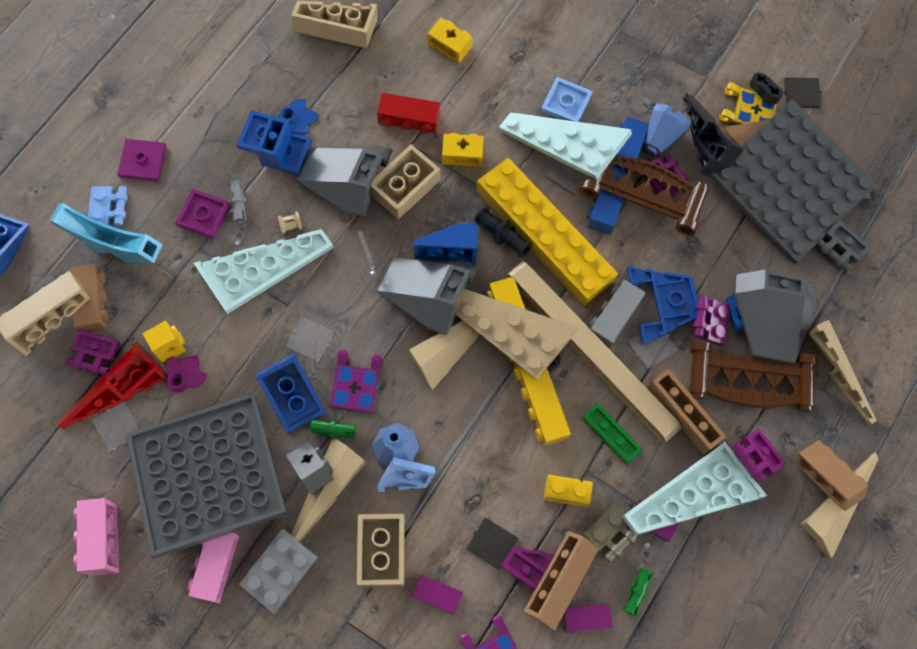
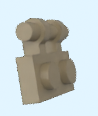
(606, 528)

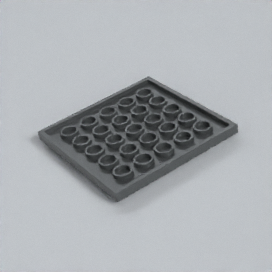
(794, 181)
(204, 475)

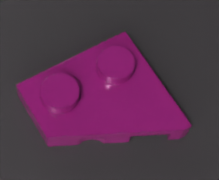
(527, 565)

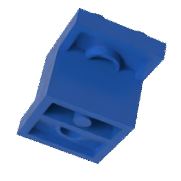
(274, 142)

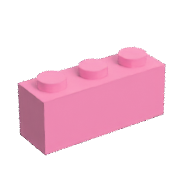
(213, 568)

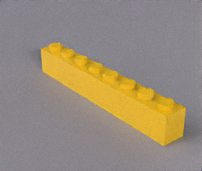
(539, 392)

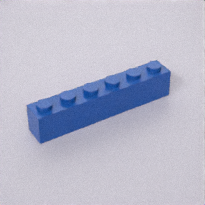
(607, 206)

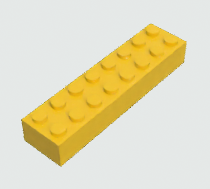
(551, 234)

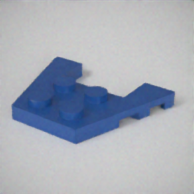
(674, 301)

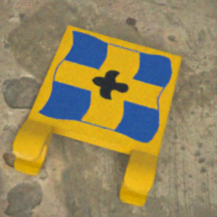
(749, 106)

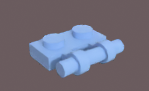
(101, 204)

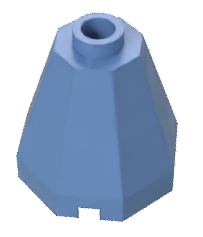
(665, 129)
(395, 442)

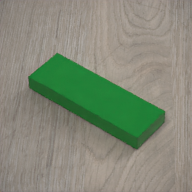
(612, 433)

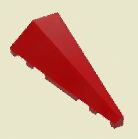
(129, 376)

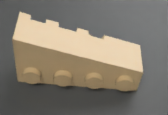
(336, 21)
(42, 312)

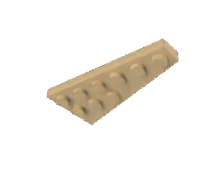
(518, 333)

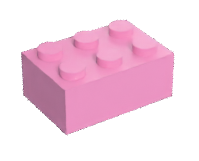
(96, 537)

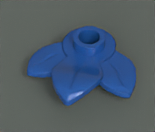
(300, 116)

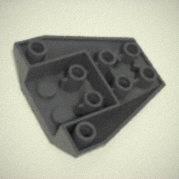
(344, 174)
(427, 289)
(775, 312)

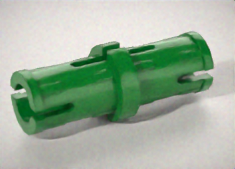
(333, 428)
(638, 592)

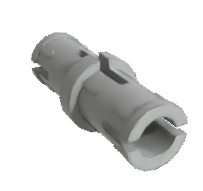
(238, 201)

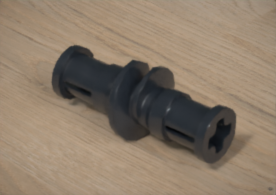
(503, 232)

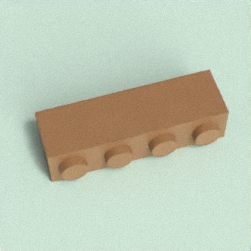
(687, 411)
(561, 580)

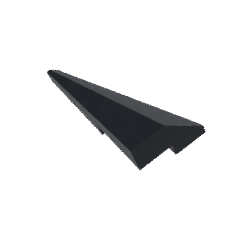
(715, 145)

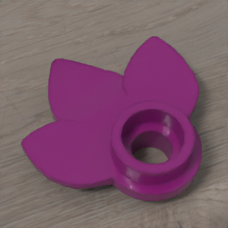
(186, 371)

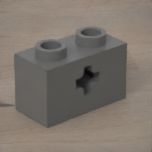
(310, 467)

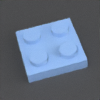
(566, 100)

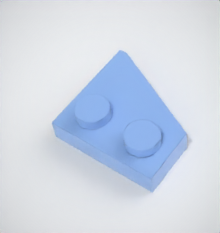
(406, 475)

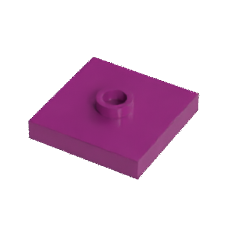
(142, 160)
(202, 214)

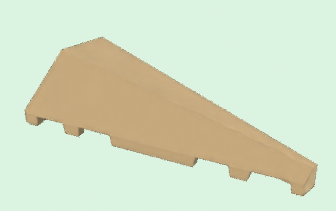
(442, 351)
(843, 374)
(345, 466)
(829, 520)

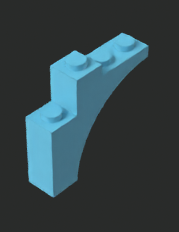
(106, 239)

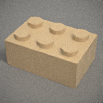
(405, 181)
(381, 550)

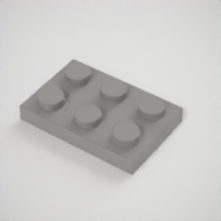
(278, 571)

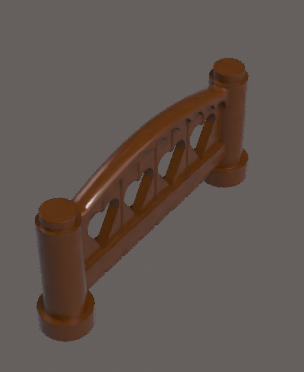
(684, 210)
(799, 376)

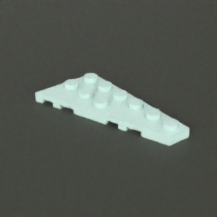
(576, 144)
(253, 270)
(702, 489)

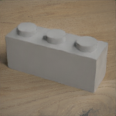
(616, 312)

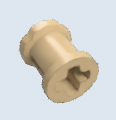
(290, 222)

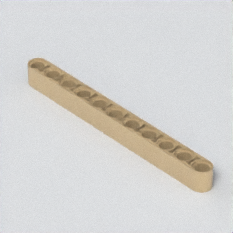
(597, 354)

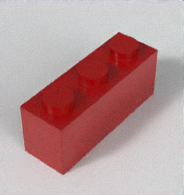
(408, 113)

